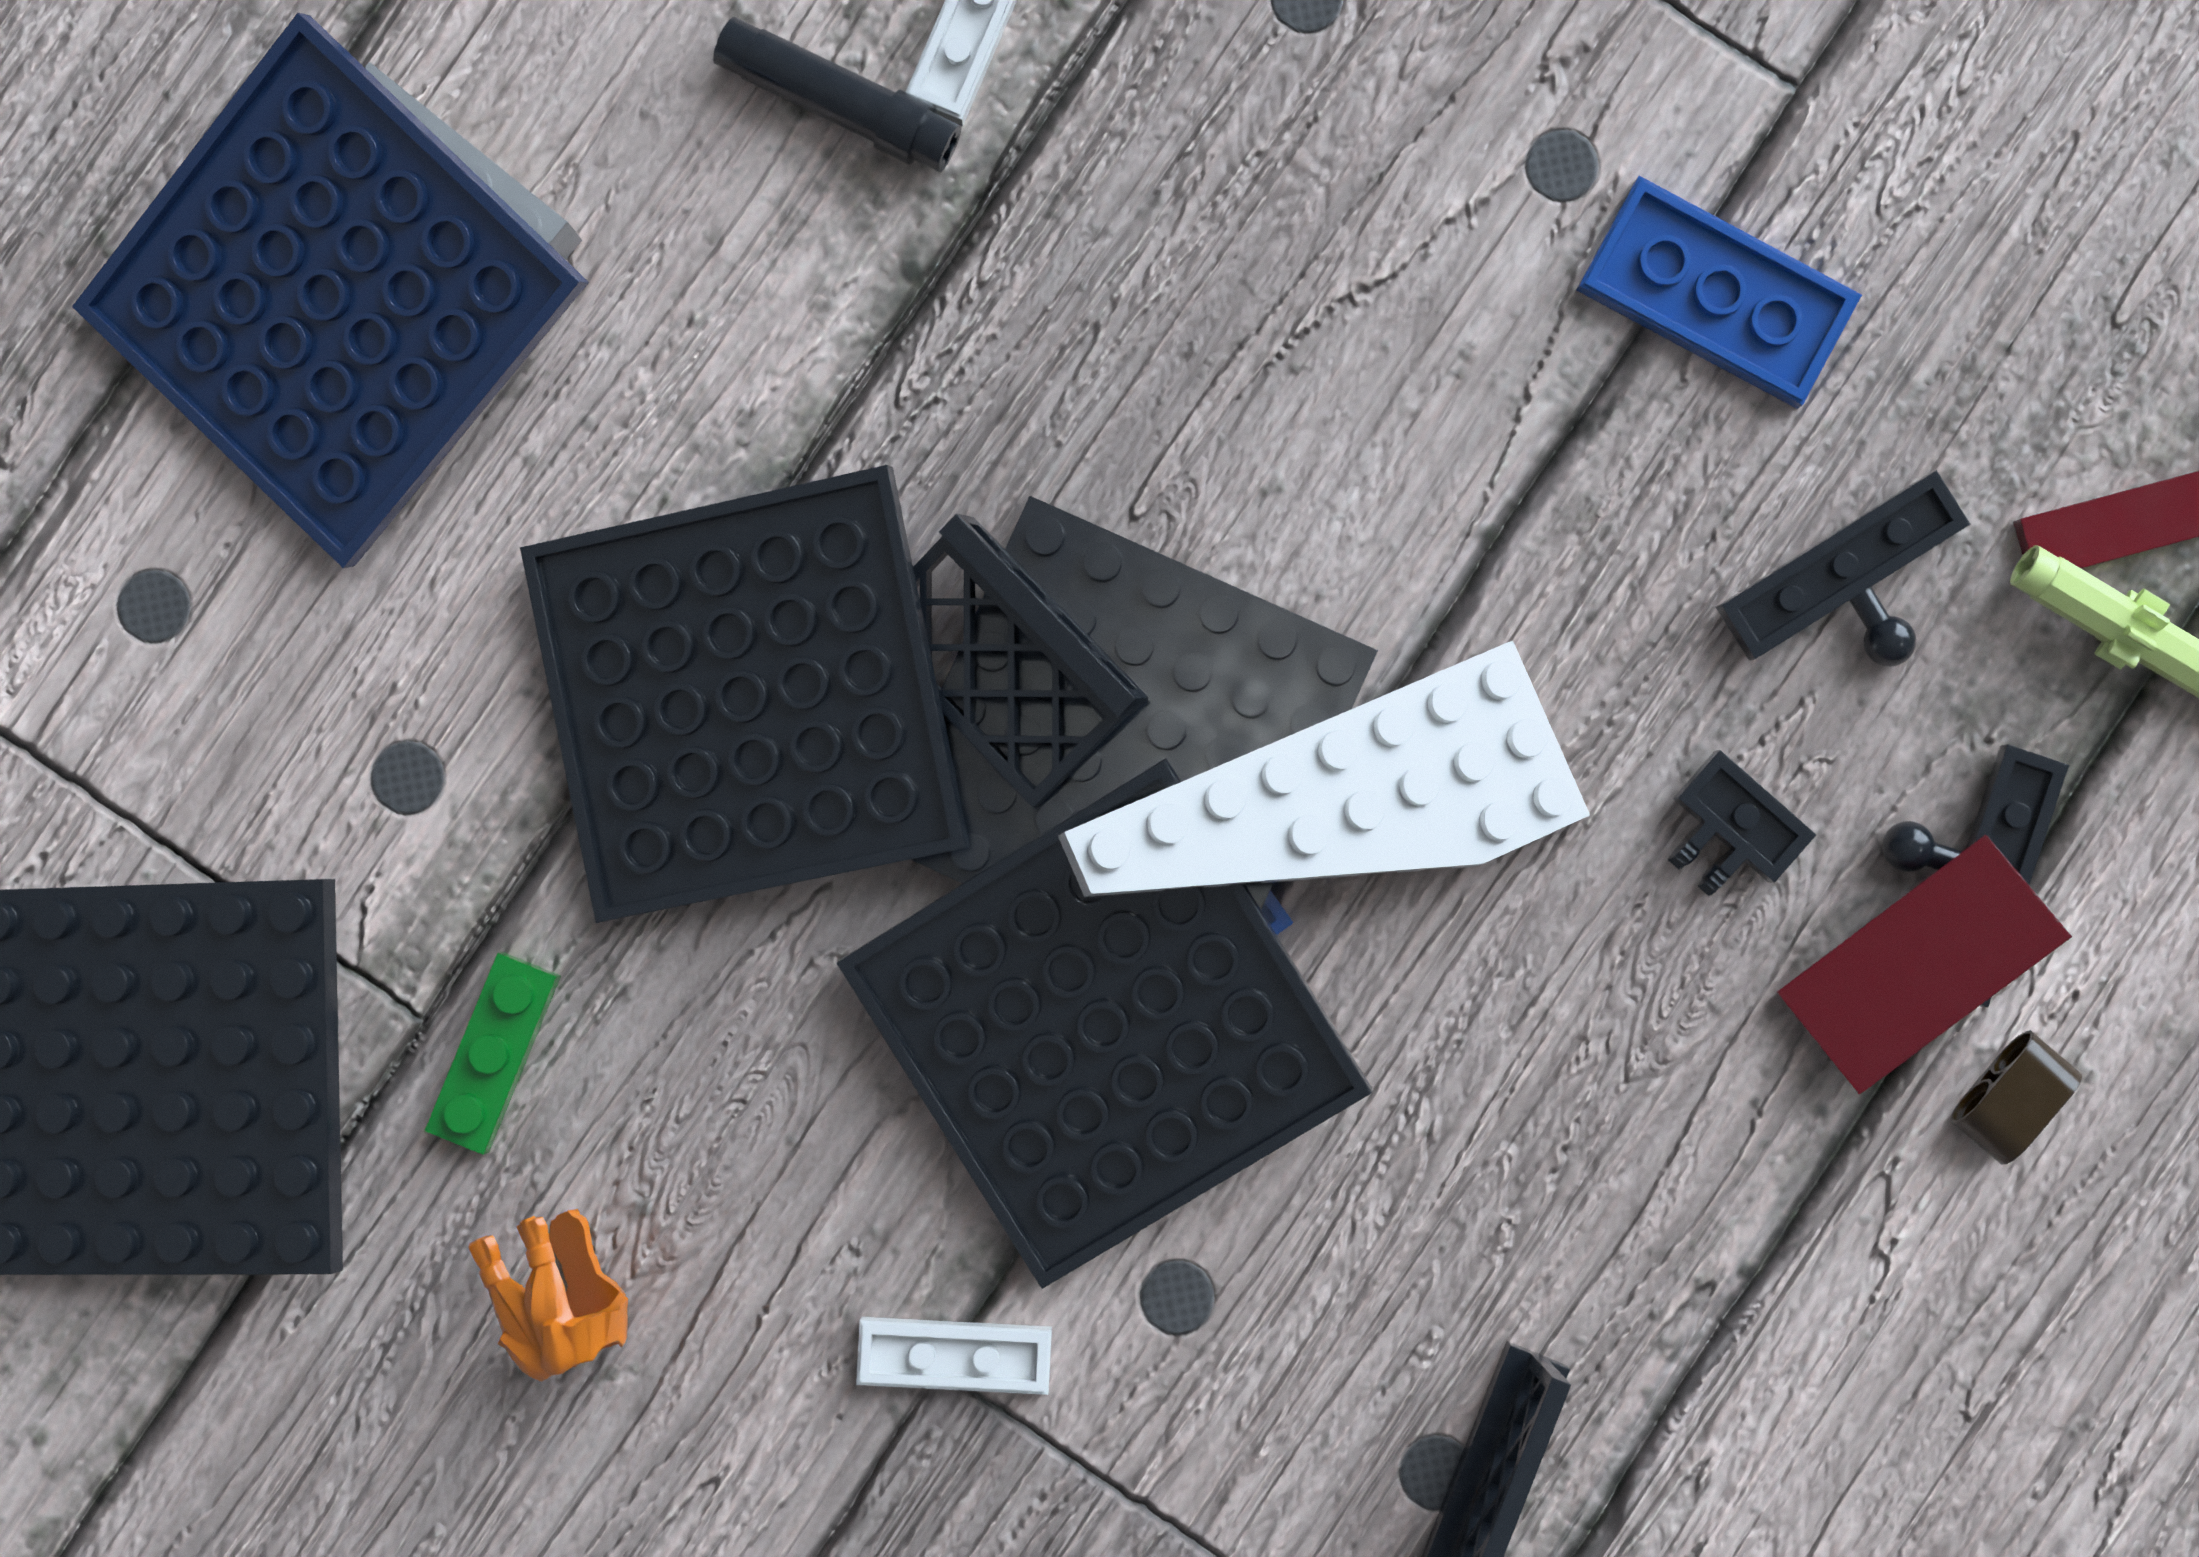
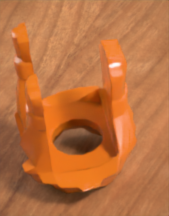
(544, 1323)

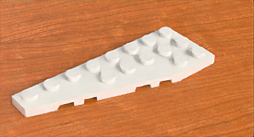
(1392, 786)

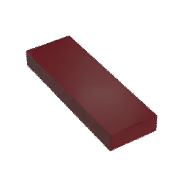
(2117, 523)

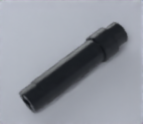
(890, 119)

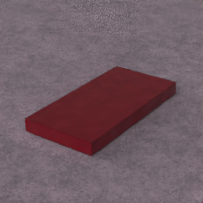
(1924, 964)

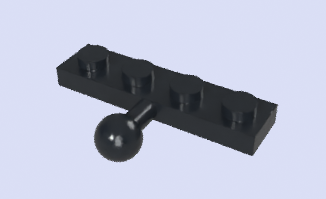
(1844, 571)
(2012, 814)

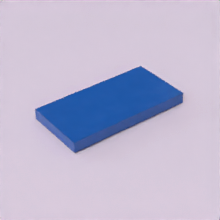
(1719, 292)

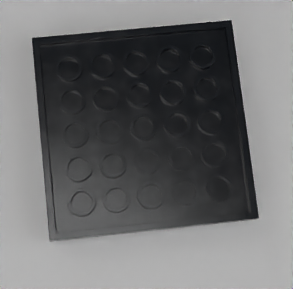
(1209, 656)
(745, 695)
(1102, 1044)
(170, 1080)

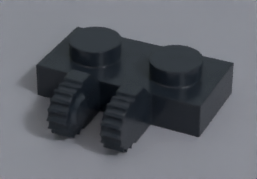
(1743, 818)

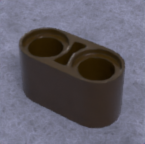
(2016, 1097)

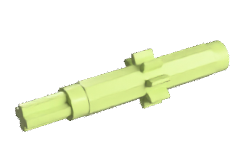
(2127, 625)

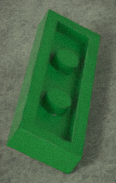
(492, 1053)

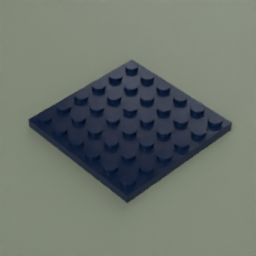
(328, 291)

